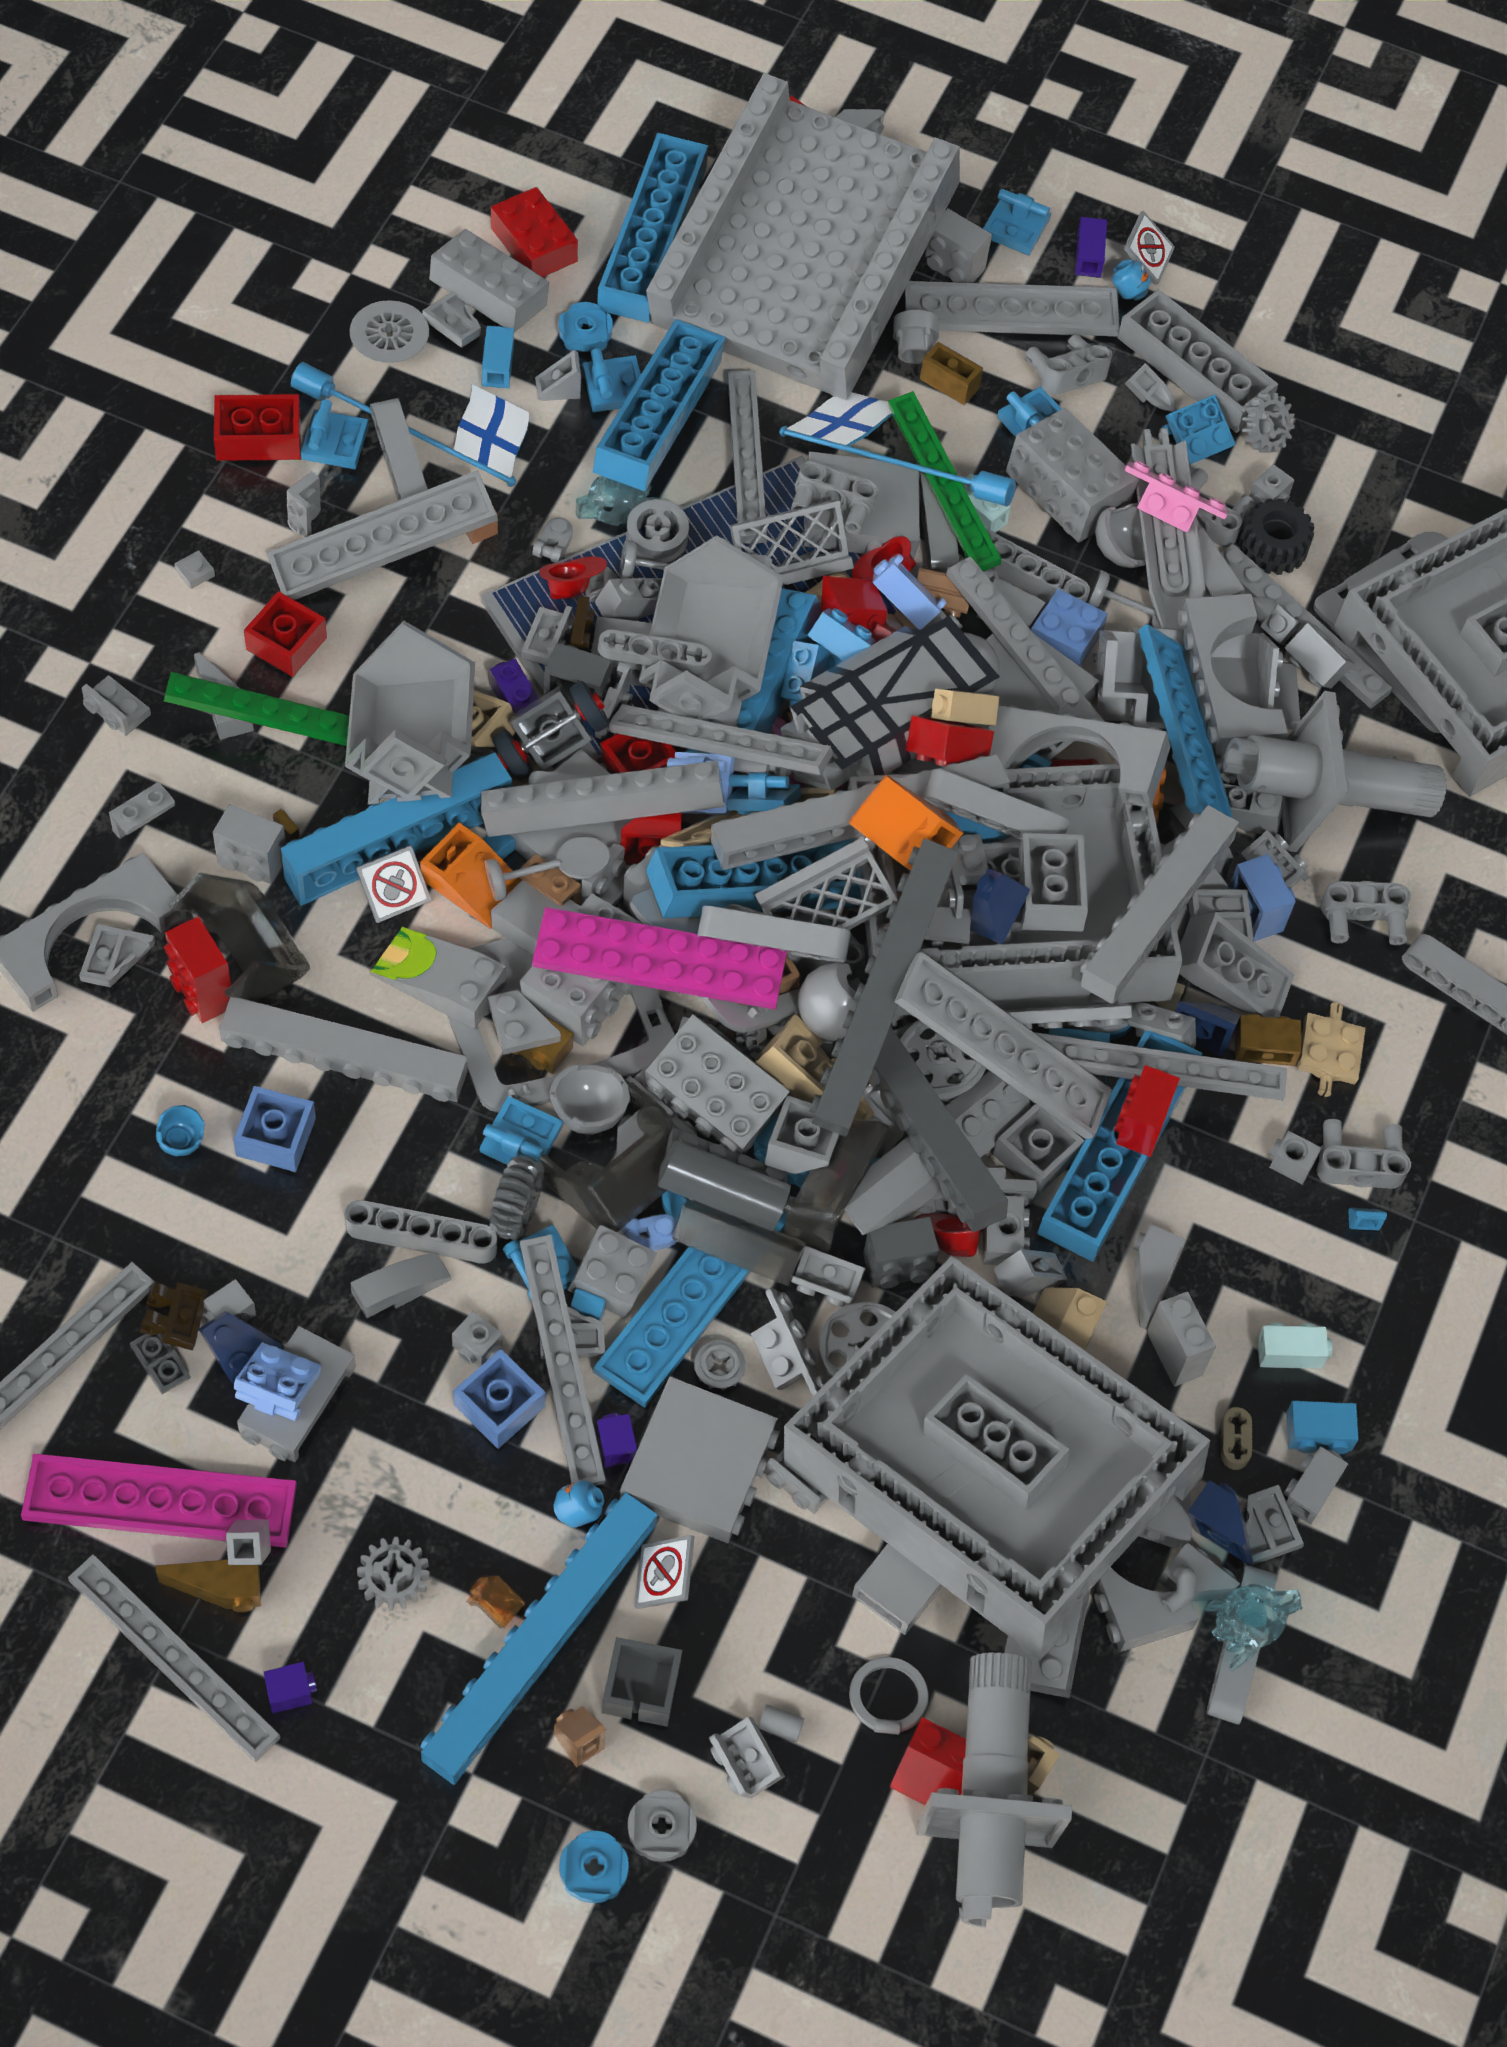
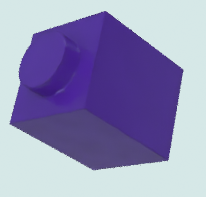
(616, 1439)
(289, 1687)

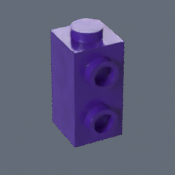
(1090, 247)
(512, 685)

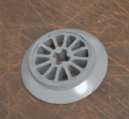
(370, 336)

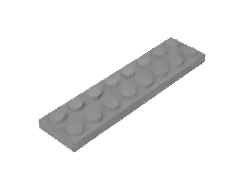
(1017, 307)
(382, 536)
(1003, 1045)

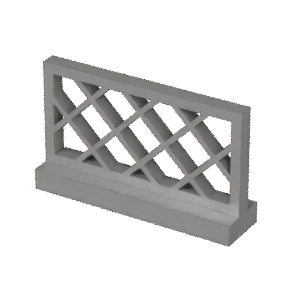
(805, 568)
(821, 874)

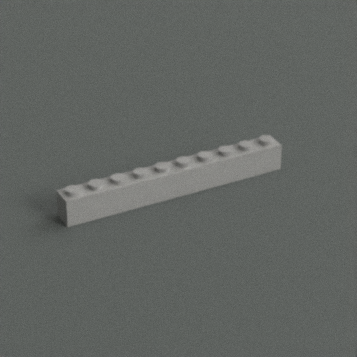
(825, 818)

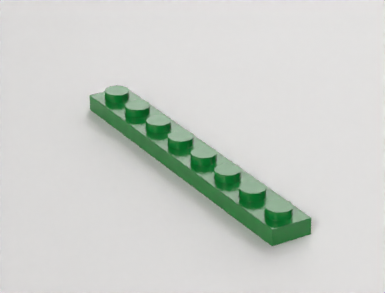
(949, 493)
(257, 708)

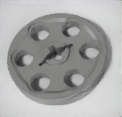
(944, 1067)
(858, 1332)

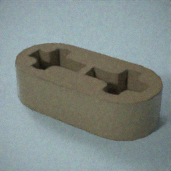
(1229, 1438)

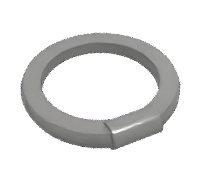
(883, 1725)

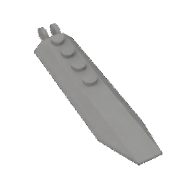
(1170, 553)
(900, 1180)

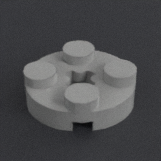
(675, 1840)

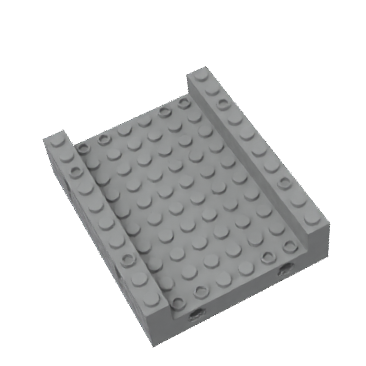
(803, 239)
(1445, 640)
(1046, 967)
(993, 1453)

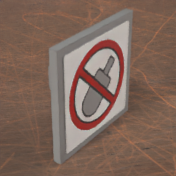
(1149, 247)
(393, 884)
(664, 1572)

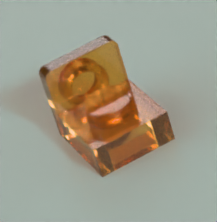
(495, 1600)

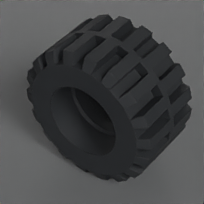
(1279, 519)

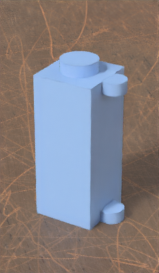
(906, 592)

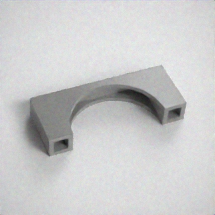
(1206, 626)
(1137, 750)
(130, 889)
(1137, 1613)

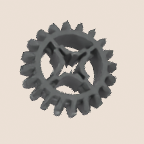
(517, 1197)

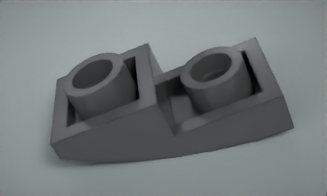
(160, 1362)

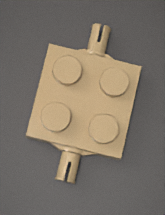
(1331, 1049)

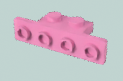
(1170, 501)

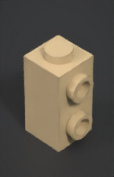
(965, 707)

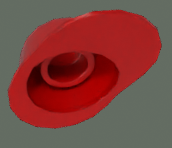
(898, 545)
(571, 577)
(953, 1235)

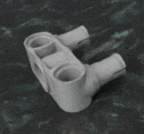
(1074, 370)
(826, 483)
(1219, 530)
(1364, 903)
(1362, 1164)

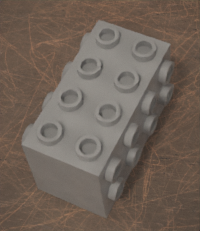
(1069, 473)
(573, 999)
(715, 1086)

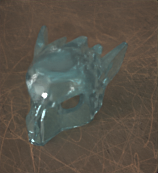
(611, 494)
(1250, 1620)

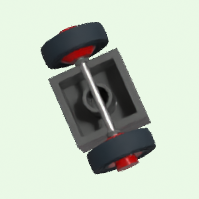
(550, 729)

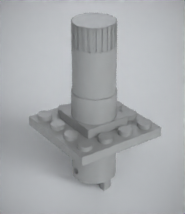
(1319, 774)
(994, 1812)

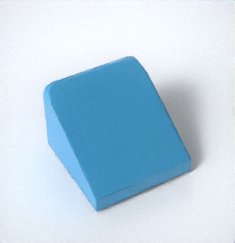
(501, 845)
(1366, 1218)
(588, 1304)

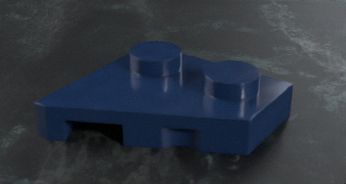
(233, 1342)

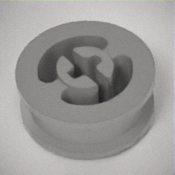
(658, 518)

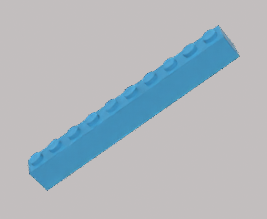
(538, 1638)

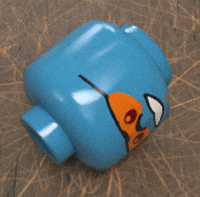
(1131, 279)
(578, 1503)

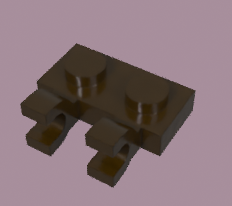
(583, 625)
(184, 1314)

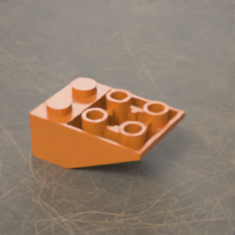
(901, 819)
(459, 872)

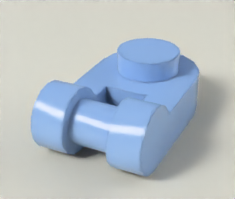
(659, 1230)

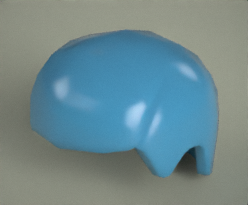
(180, 1130)

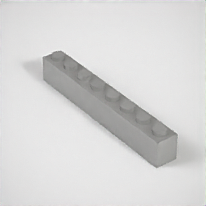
(602, 798)
(1159, 904)
(343, 1049)

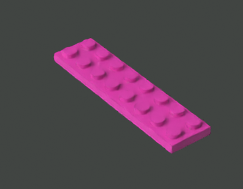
(659, 958)
(154, 1498)

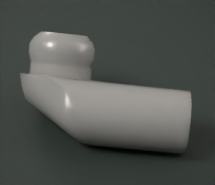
(1185, 1592)

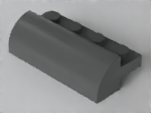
(724, 1179)

